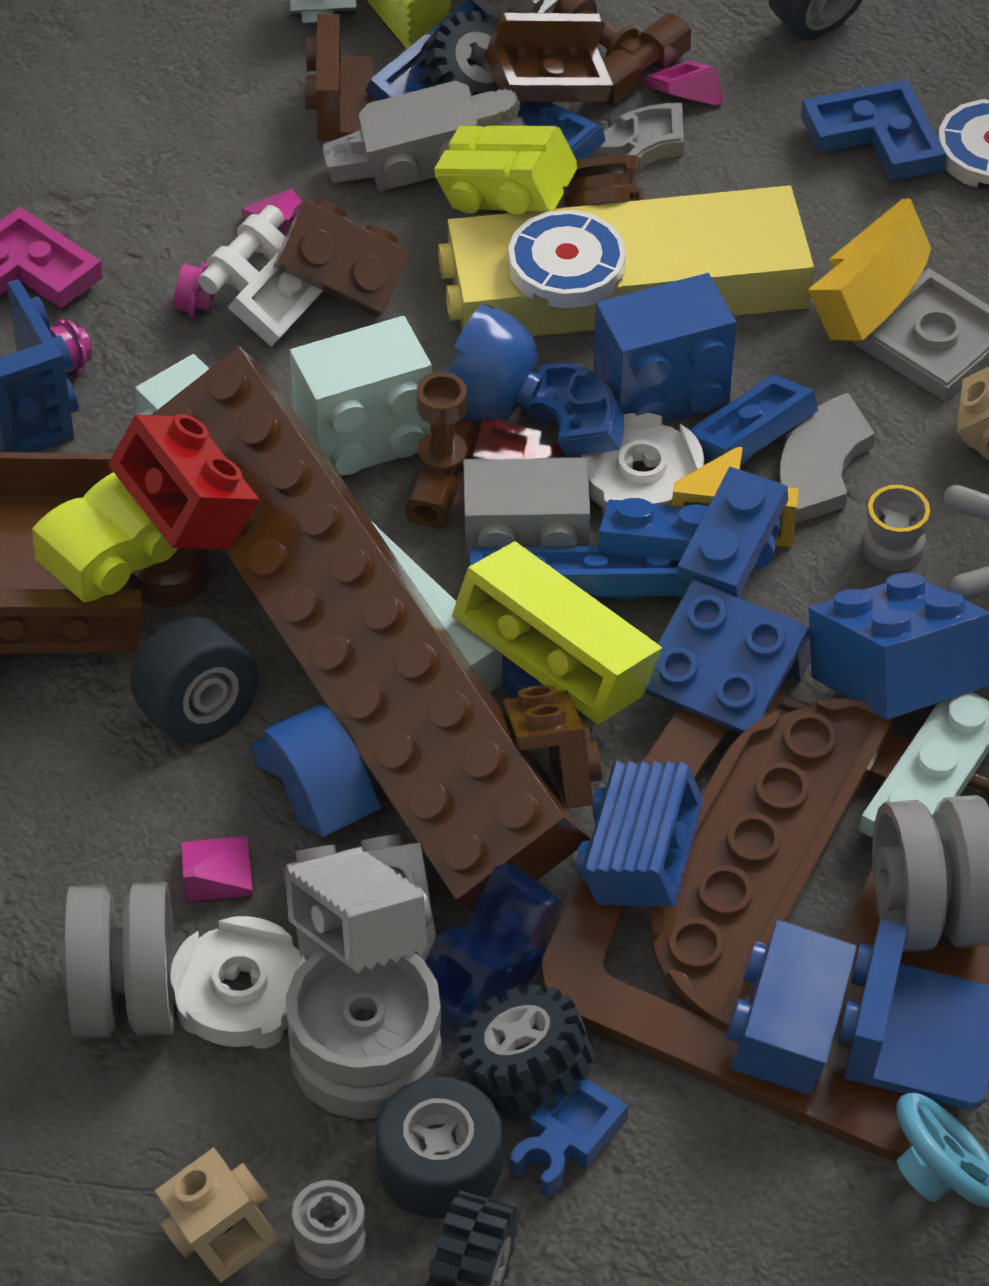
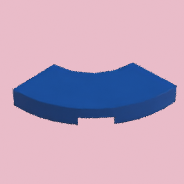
(581, 407)

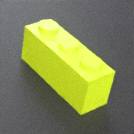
(556, 631)

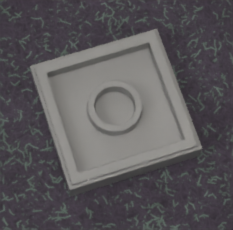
(934, 336)

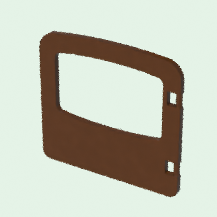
(698, 1045)

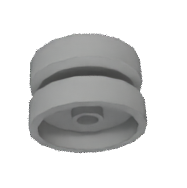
(934, 870)
(116, 960)
(362, 1032)

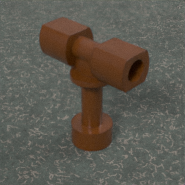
(634, 51)
(443, 450)

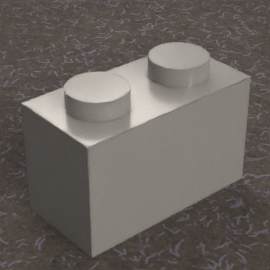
(526, 502)

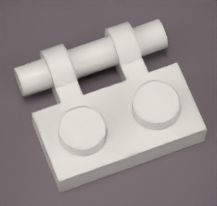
(268, 298)

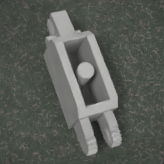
(412, 130)

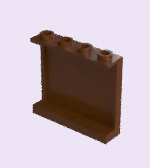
(35, 607)

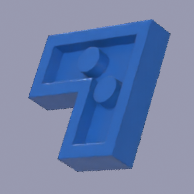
(877, 115)

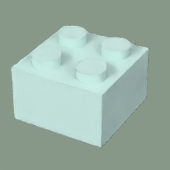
(362, 394)

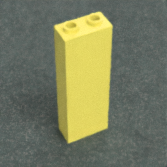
(741, 237)

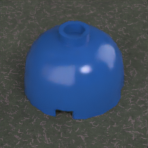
(496, 364)

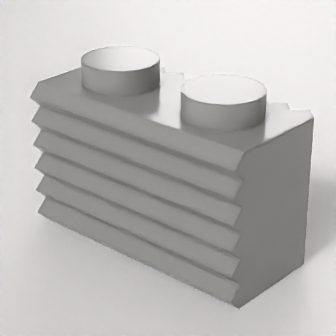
(357, 908)

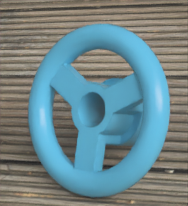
(941, 1152)

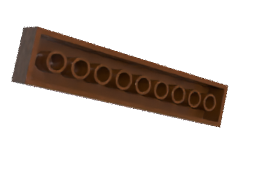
(377, 645)

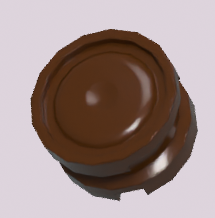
(602, 181)

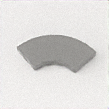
(646, 132)
(821, 452)

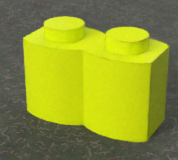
(98, 541)

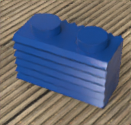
(641, 834)

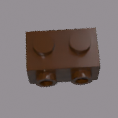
(549, 57)
(339, 81)
(342, 256)
(550, 720)

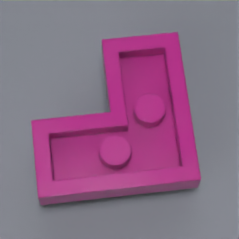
(44, 259)

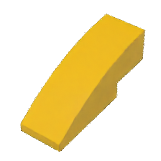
(872, 274)

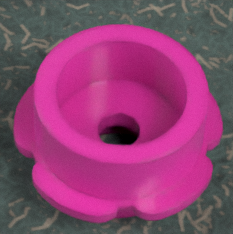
(189, 294)
(77, 343)

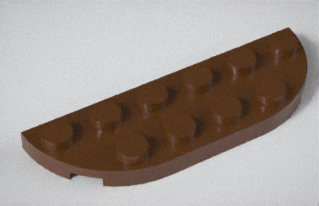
(760, 844)

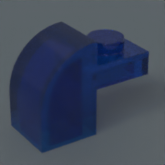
(496, 947)

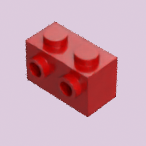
(183, 481)

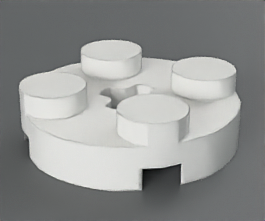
(656, 445)
(231, 1016)

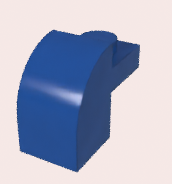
(317, 769)

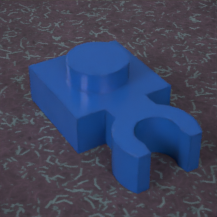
(570, 1130)

